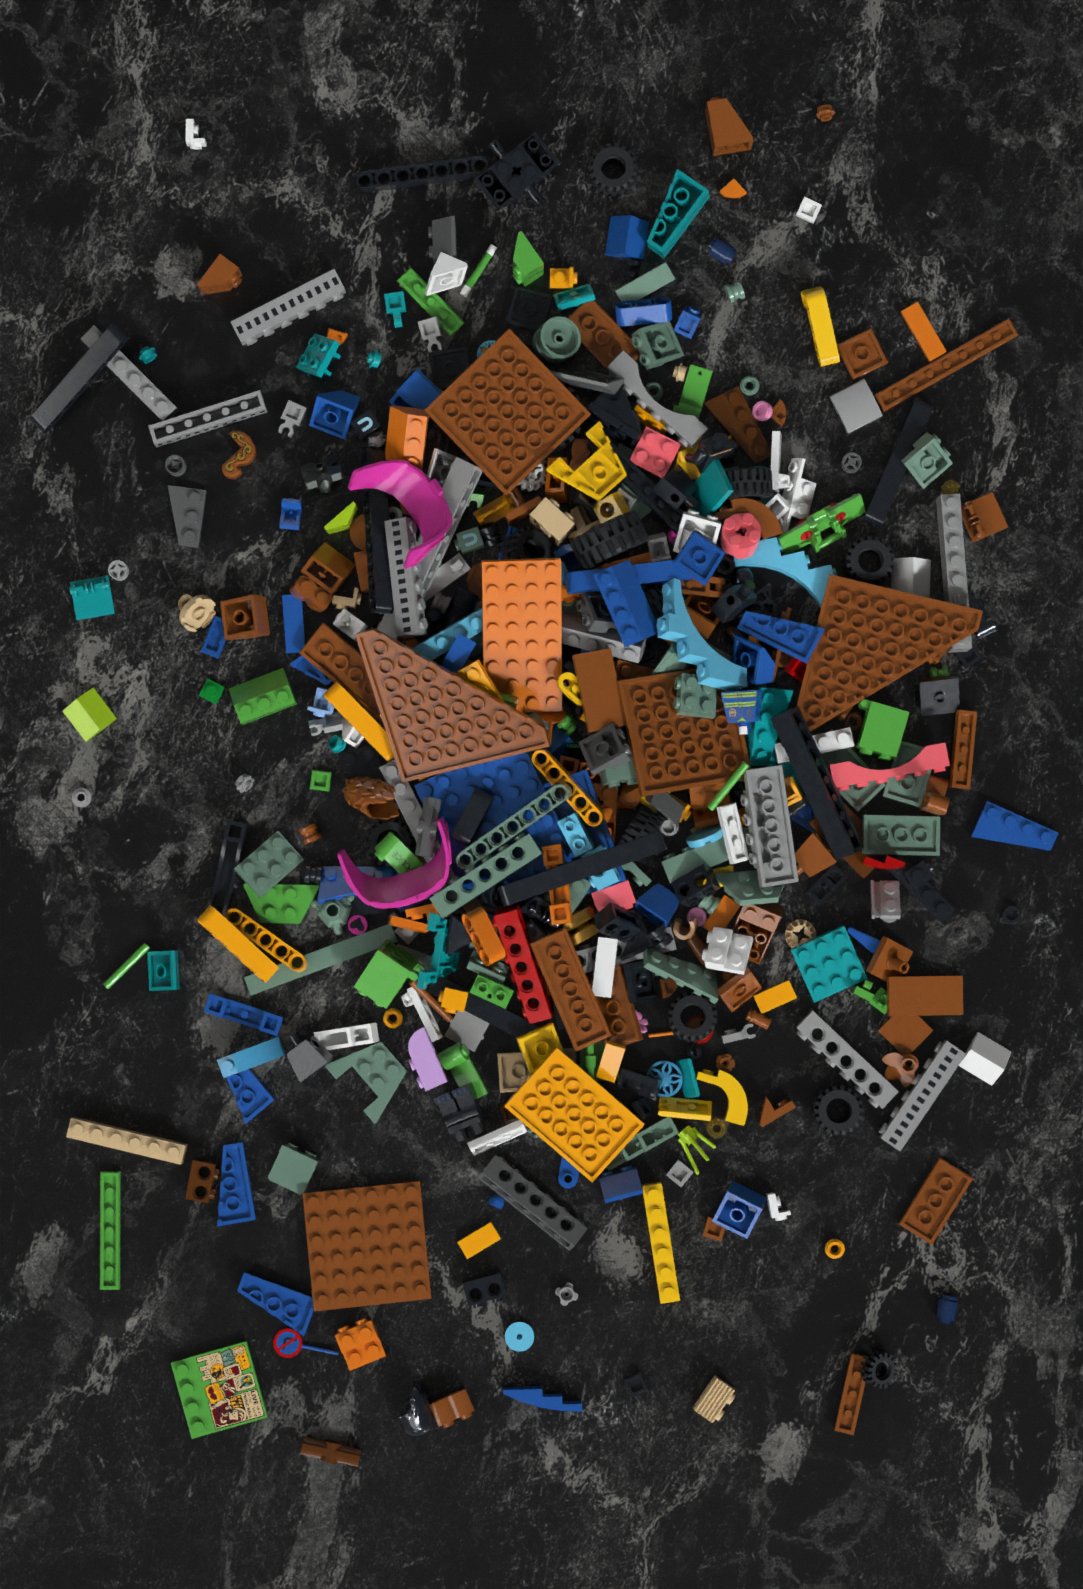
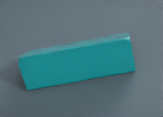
(689, 1084)

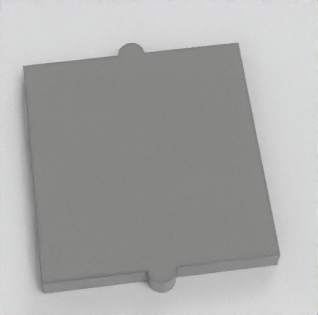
(467, 1029)

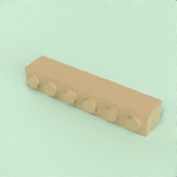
(127, 1140)

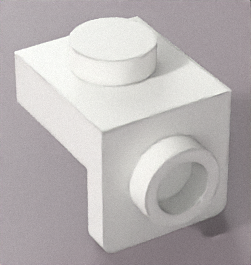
(349, 624)

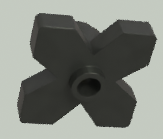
(322, 474)

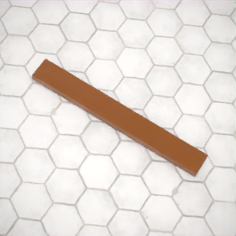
(946, 365)

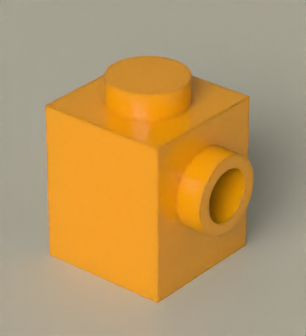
(453, 1000)

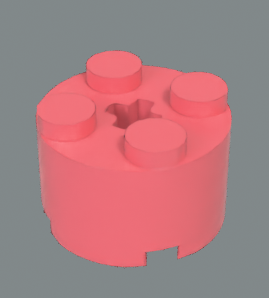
(740, 535)

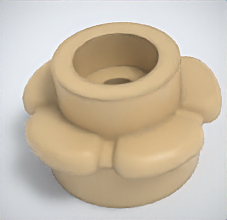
(680, 372)

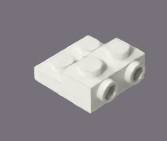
(691, 521)
(727, 951)

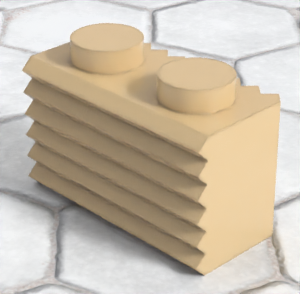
(714, 1399)

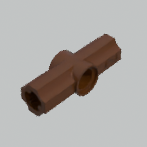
(331, 1451)

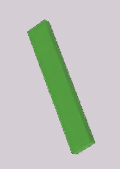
(110, 1229)

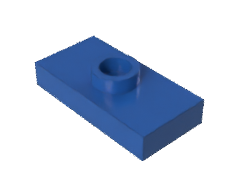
(215, 638)

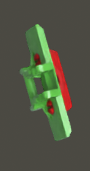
(808, 529)

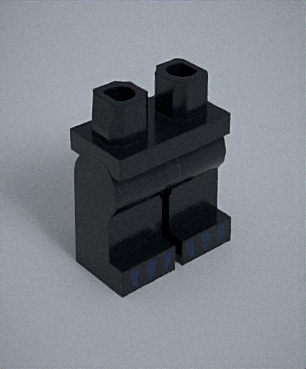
(461, 1110)

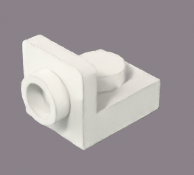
(192, 131)
(773, 1205)

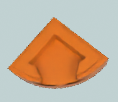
(733, 190)
(336, 335)

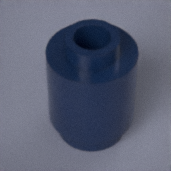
(721, 250)
(947, 1308)

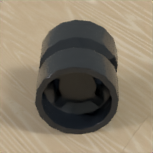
(433, 619)
(491, 897)

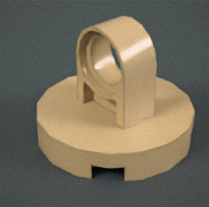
(581, 521)
(196, 612)

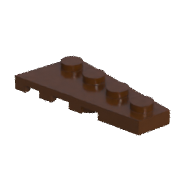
(736, 417)

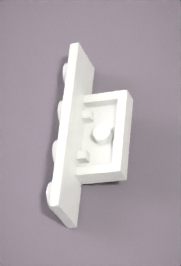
(798, 495)

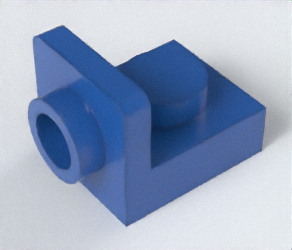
(688, 321)

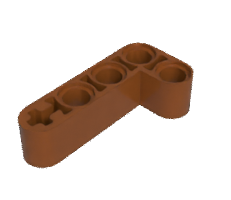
(934, 796)

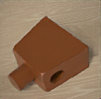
(813, 856)

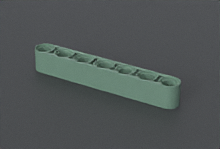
(522, 822)

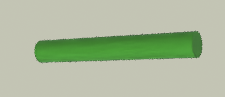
(728, 785)
(126, 965)

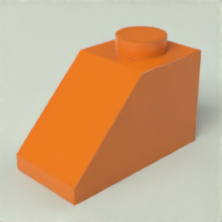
(555, 487)

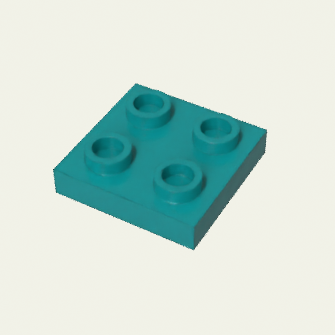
(318, 355)

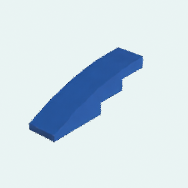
(458, 653)
(534, 1396)

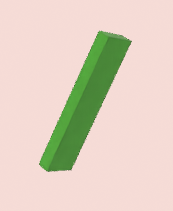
(432, 304)

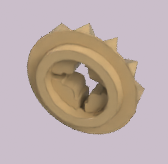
(796, 926)

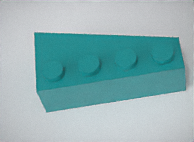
(677, 212)
(762, 733)

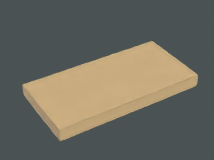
(514, 1071)

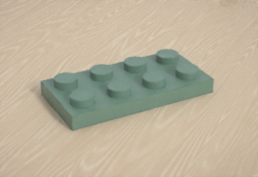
(854, 796)
(901, 835)

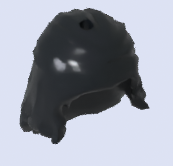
(417, 1414)

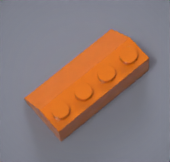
(407, 435)

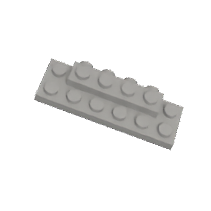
(769, 826)

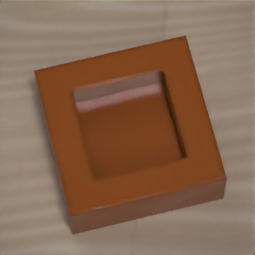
(713, 1230)

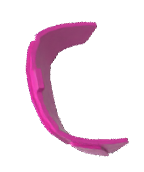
(417, 494)
(405, 887)

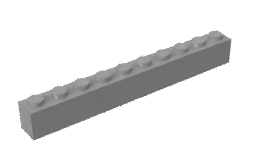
(457, 493)

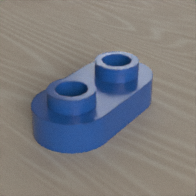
(567, 1169)

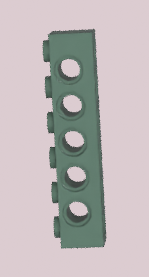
(530, 850)

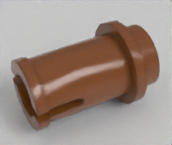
(758, 1019)

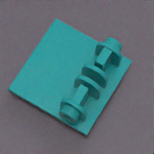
(92, 597)

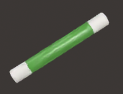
(478, 270)

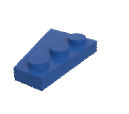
(250, 1093)

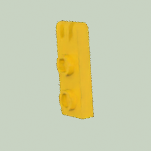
(685, 1108)

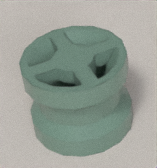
(734, 291)
(709, 903)

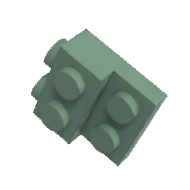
(657, 344)
(927, 460)
(693, 698)
(495, 971)

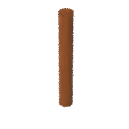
(431, 1000)

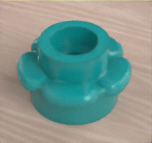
(147, 354)
(374, 359)
(336, 743)

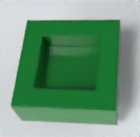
(212, 691)

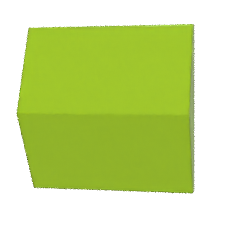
(342, 520)
(89, 714)

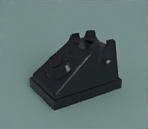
(616, 416)

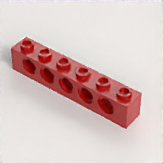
(513, 916)

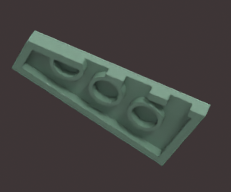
(683, 973)

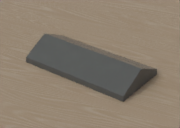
(586, 378)

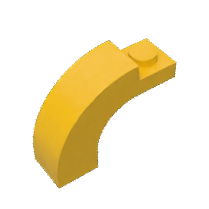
(736, 1096)

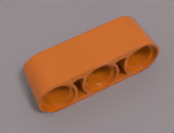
(483, 936)

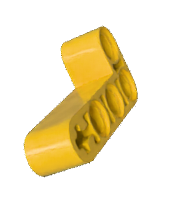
(821, 325)

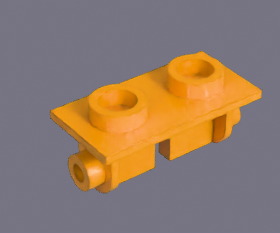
(646, 419)
(494, 510)

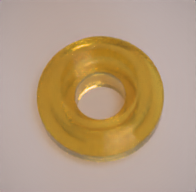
(950, 487)
(712, 1123)

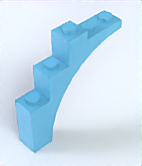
(793, 565)
(691, 648)

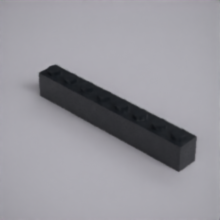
(817, 782)

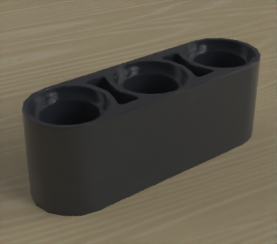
(472, 816)

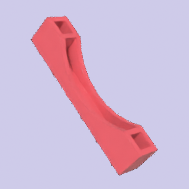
(929, 758)

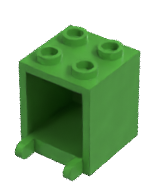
(881, 730)
(387, 974)

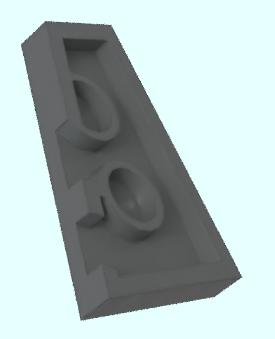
(188, 514)

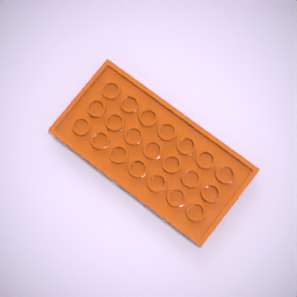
(523, 630)

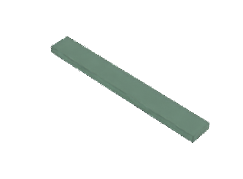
(325, 958)

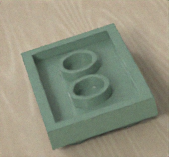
(912, 788)
(268, 864)

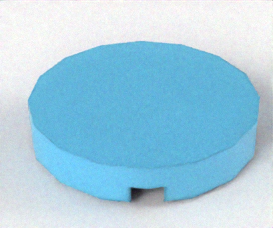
(704, 835)

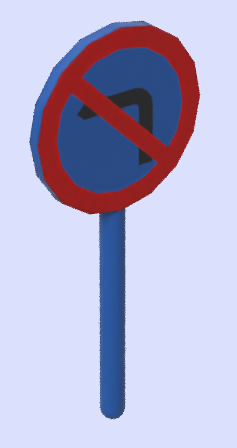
(289, 1343)

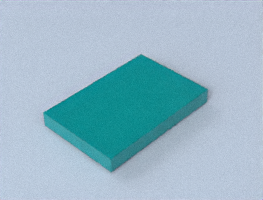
(712, 489)

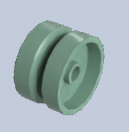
(556, 340)

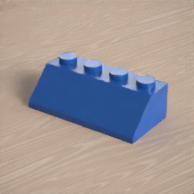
(626, 603)

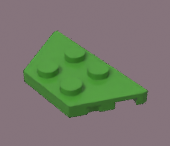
(283, 903)

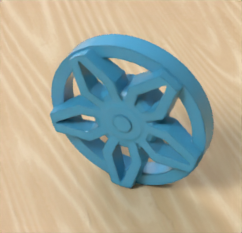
(667, 1077)

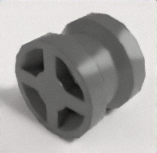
(854, 460)

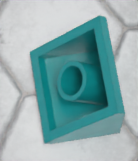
(163, 970)

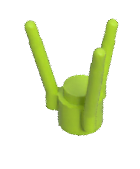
(688, 1136)

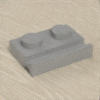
(885, 899)

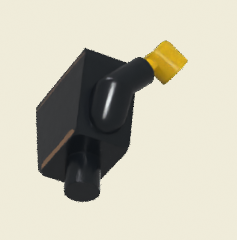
(717, 447)

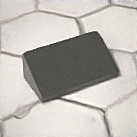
(666, 806)

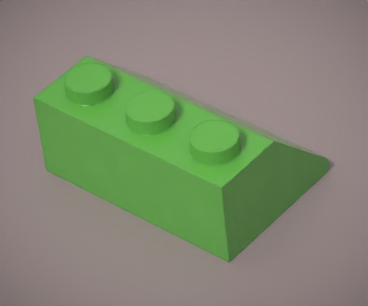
(526, 262)
(262, 696)

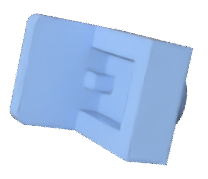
(321, 705)

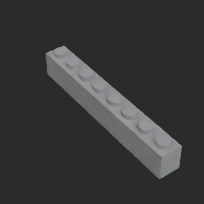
(953, 557)
(412, 809)

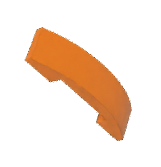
(560, 897)

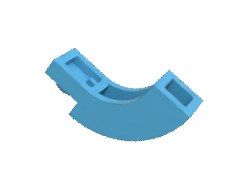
(251, 1057)

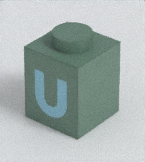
(469, 540)

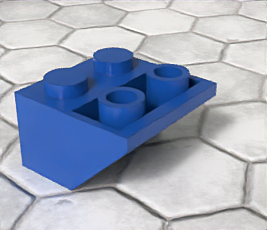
(416, 392)

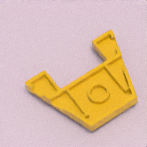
(598, 473)

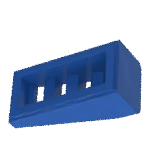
(866, 940)

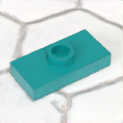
(574, 297)

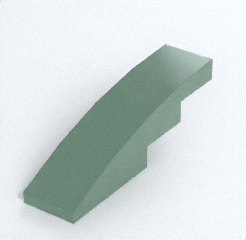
(645, 1140)

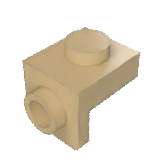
(345, 602)

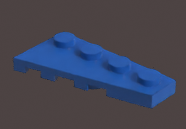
(1007, 827)
(335, 886)
(236, 1197)
(280, 1301)

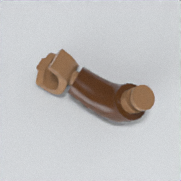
(693, 938)

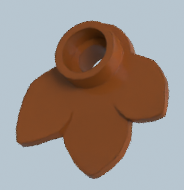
(898, 1069)

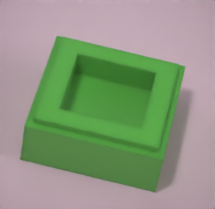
(320, 780)

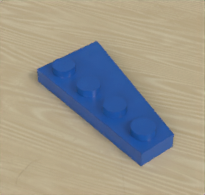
(787, 636)

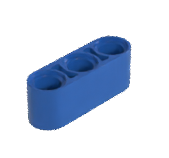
(643, 311)

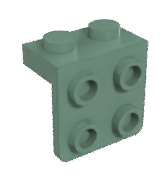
(293, 1168)

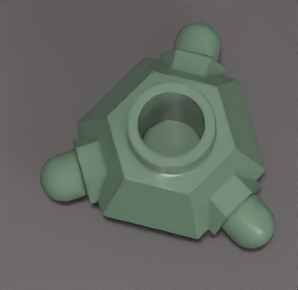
(334, 912)

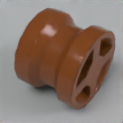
(310, 833)

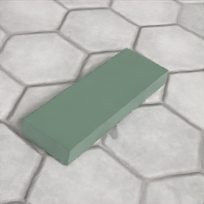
(646, 283)

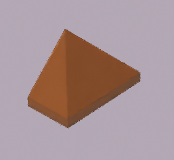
(629, 795)

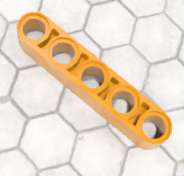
(360, 720)
(577, 792)
(237, 944)
(274, 945)

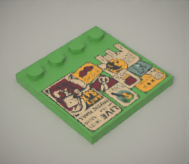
(219, 1389)

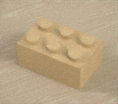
(552, 521)

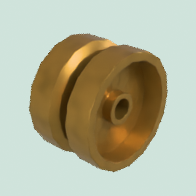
(580, 926)

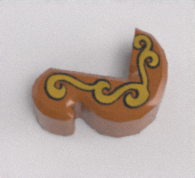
(242, 457)

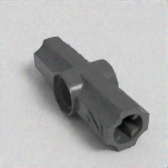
(427, 827)

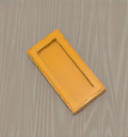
(775, 996)
(610, 1061)
(479, 1240)

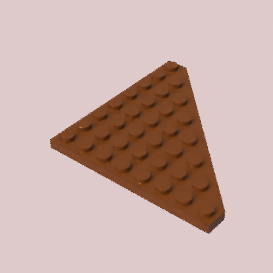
(872, 641)
(436, 716)

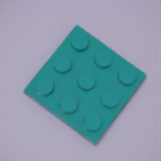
(828, 963)

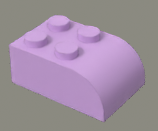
(425, 1060)

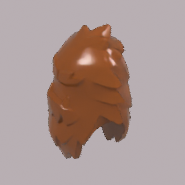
(371, 797)

